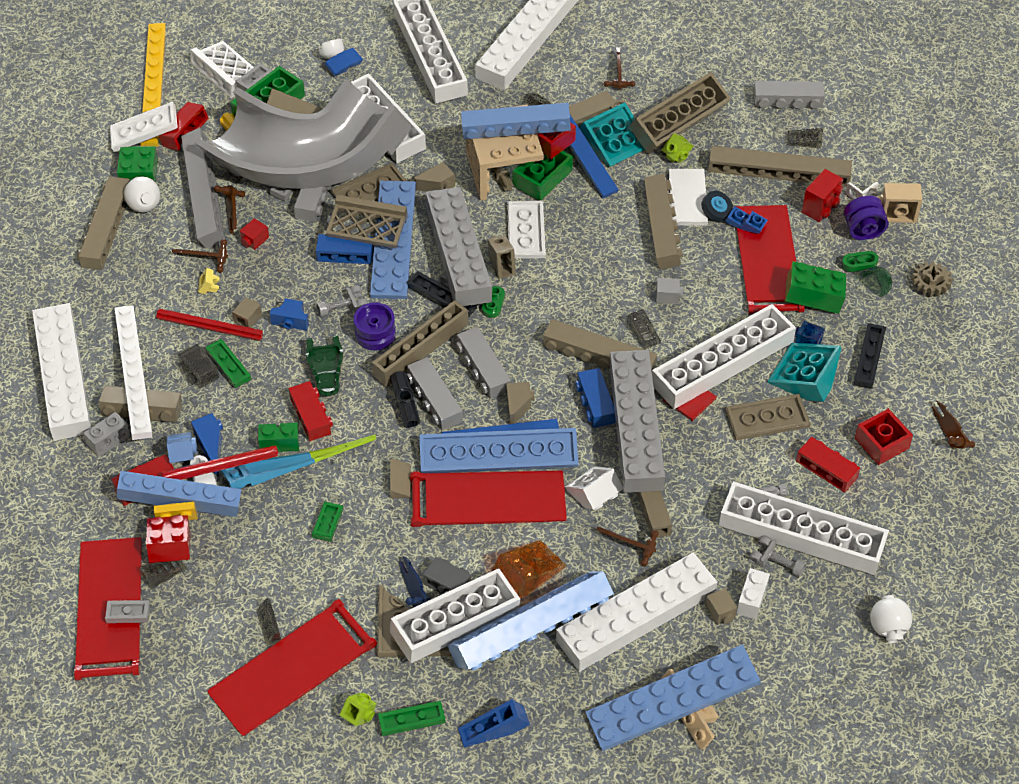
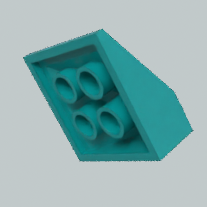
(611, 135)
(807, 370)

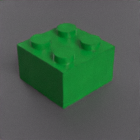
(137, 162)

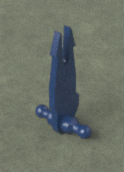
(413, 584)

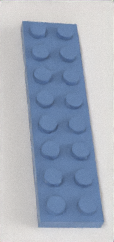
(390, 264)
(498, 450)
(673, 697)

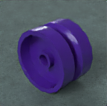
(866, 218)
(374, 326)

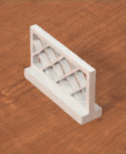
(217, 73)

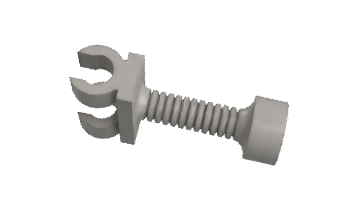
(352, 293)
(769, 545)

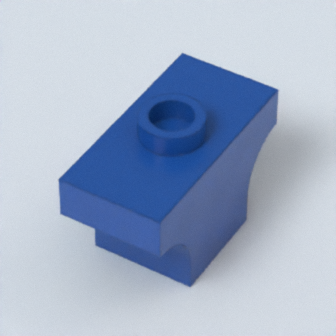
(290, 315)

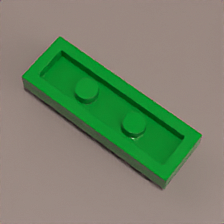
(228, 363)
(411, 718)

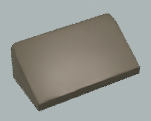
(400, 479)

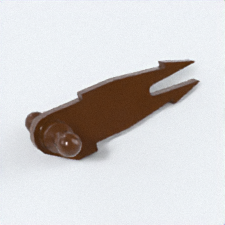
(619, 82)
(230, 193)
(221, 255)
(952, 428)
(648, 548)

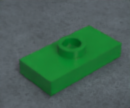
(327, 521)

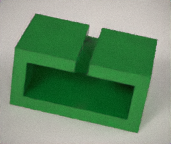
(283, 437)

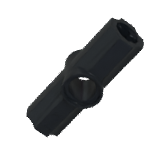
(406, 407)

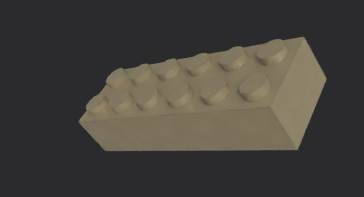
(679, 112)

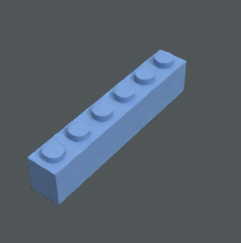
(515, 121)
(164, 491)

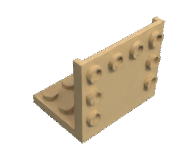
(499, 152)

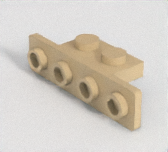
(697, 722)

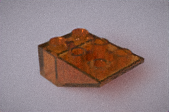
(529, 567)

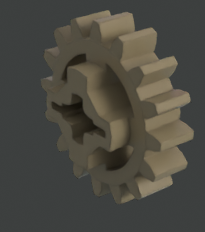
(932, 278)

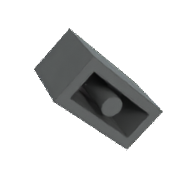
(444, 576)

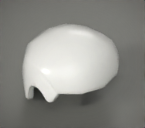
(331, 48)

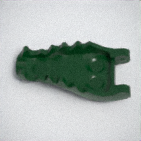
(325, 365)

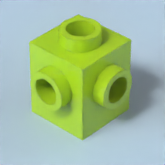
(677, 148)
(358, 709)

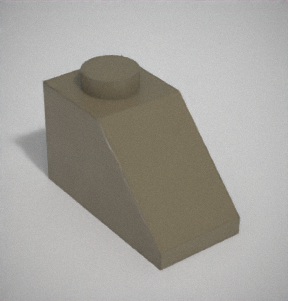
(435, 178)
(518, 399)

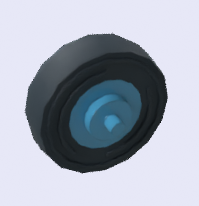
(717, 206)

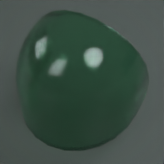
(883, 277)

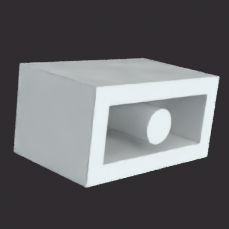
(753, 593)

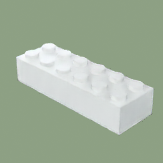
(414, 140)
(453, 615)

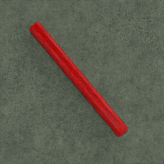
(209, 324)
(222, 463)

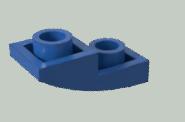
(341, 62)
(744, 221)

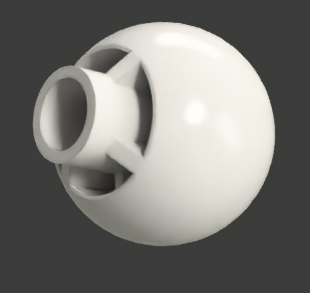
(142, 194)
(891, 618)

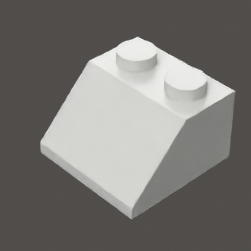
(595, 487)

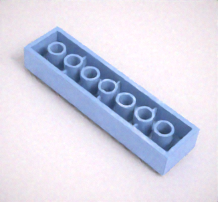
(530, 620)

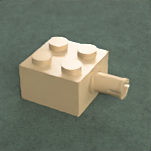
(901, 202)

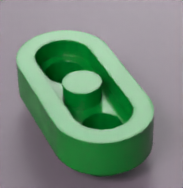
(857, 261)
(496, 304)

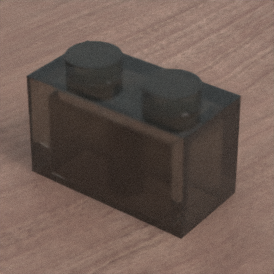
(197, 366)

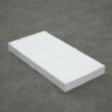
(143, 126)
(688, 193)
(526, 228)

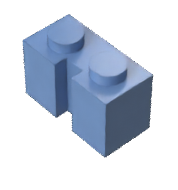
(181, 447)

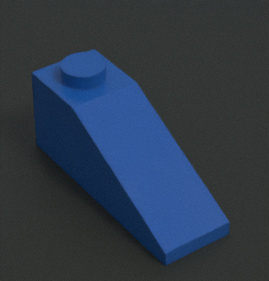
(209, 436)
(496, 723)

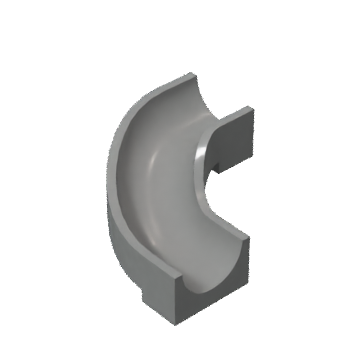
(307, 148)

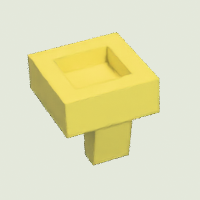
(207, 282)

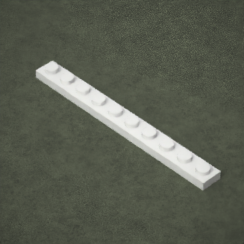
(133, 373)

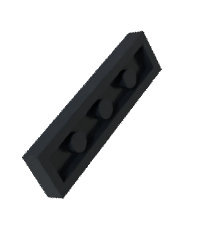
(434, 291)
(869, 355)

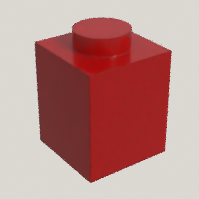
(254, 234)

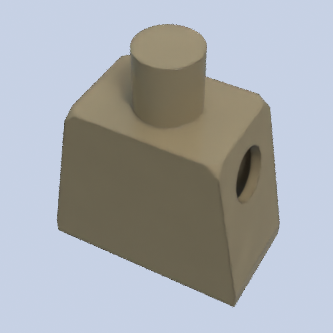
(500, 248)

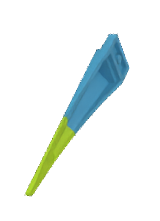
(267, 469)

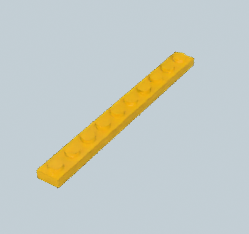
(154, 72)

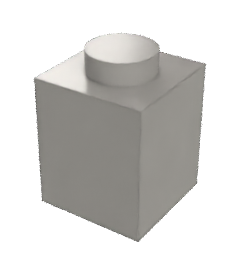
(668, 291)

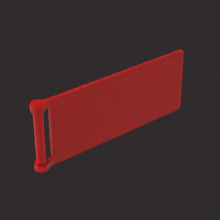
(767, 258)
(489, 497)
(107, 573)
(289, 669)

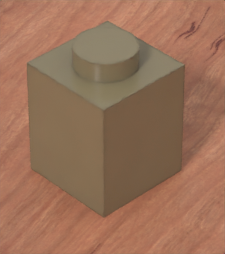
(247, 313)
(721, 606)

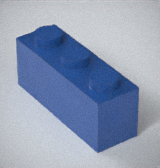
(343, 251)
(595, 398)

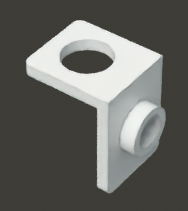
(872, 190)

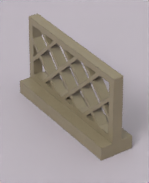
(369, 210)

